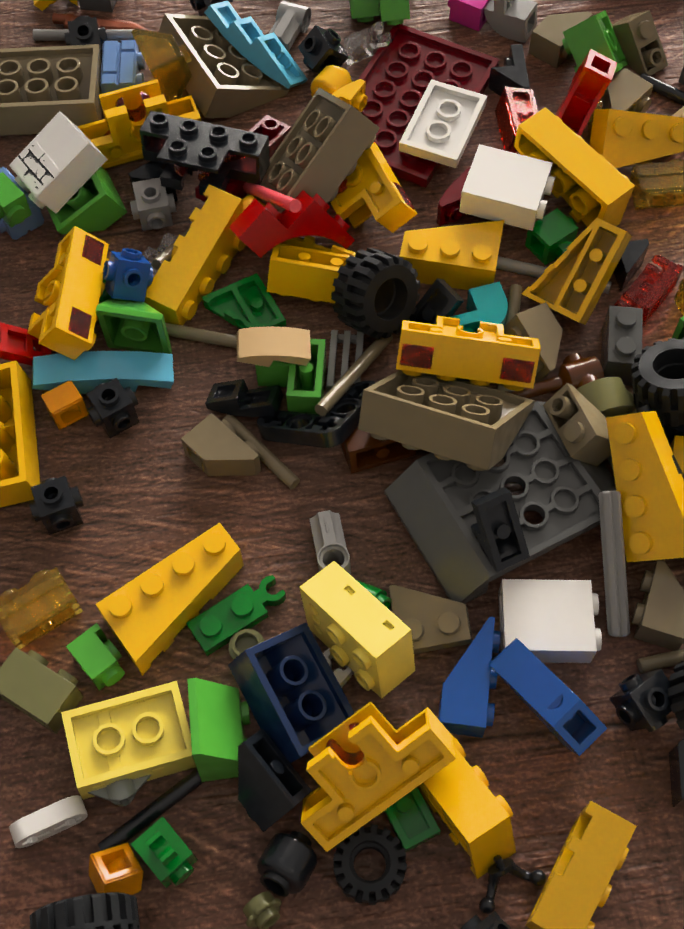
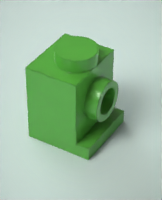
(13, 202)
(97, 657)

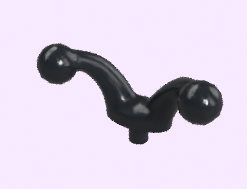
(500, 868)

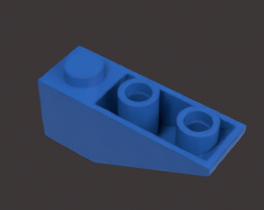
(466, 690)
(548, 697)

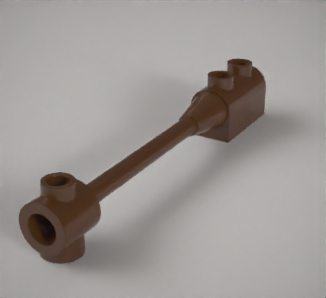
(367, 452)

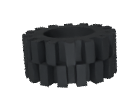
(384, 886)

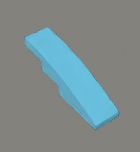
(261, 50)
(100, 367)

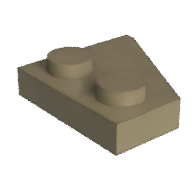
(433, 620)

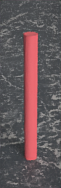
(272, 196)

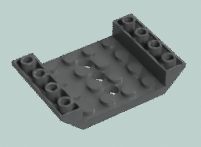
(437, 509)

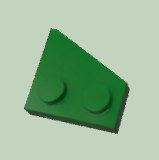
(245, 304)

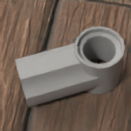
(290, 21)
(329, 540)

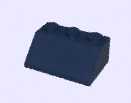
(291, 690)

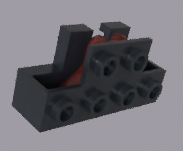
(204, 147)

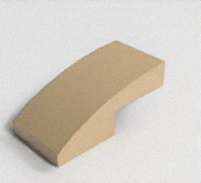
(266, 344)

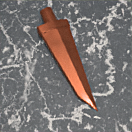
(108, 23)

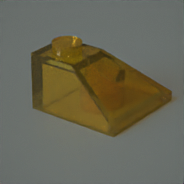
(165, 61)

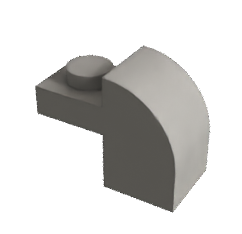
(512, 18)

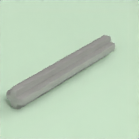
(614, 563)

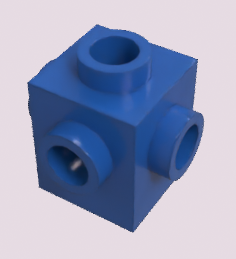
(127, 275)

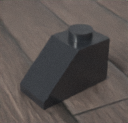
(267, 781)

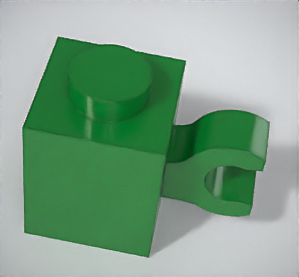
(551, 236)
(165, 853)

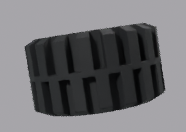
(375, 292)
(660, 380)
(90, 911)

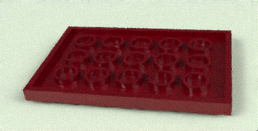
(398, 80)

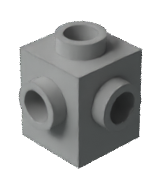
(152, 210)

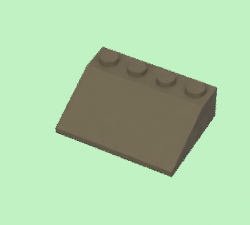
(221, 77)
(45, 81)
(320, 149)
(444, 417)

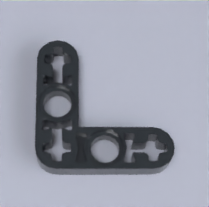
(315, 429)

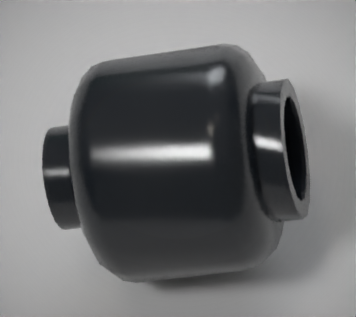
(287, 863)

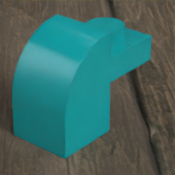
(484, 304)

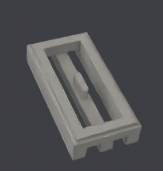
(346, 339)

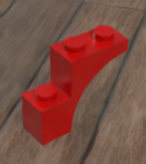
(586, 91)
(266, 227)

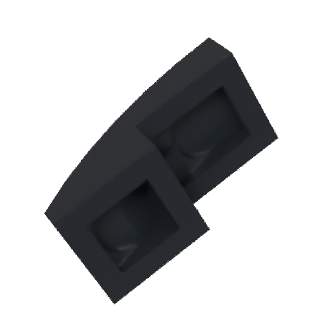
(237, 400)

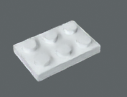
(443, 123)

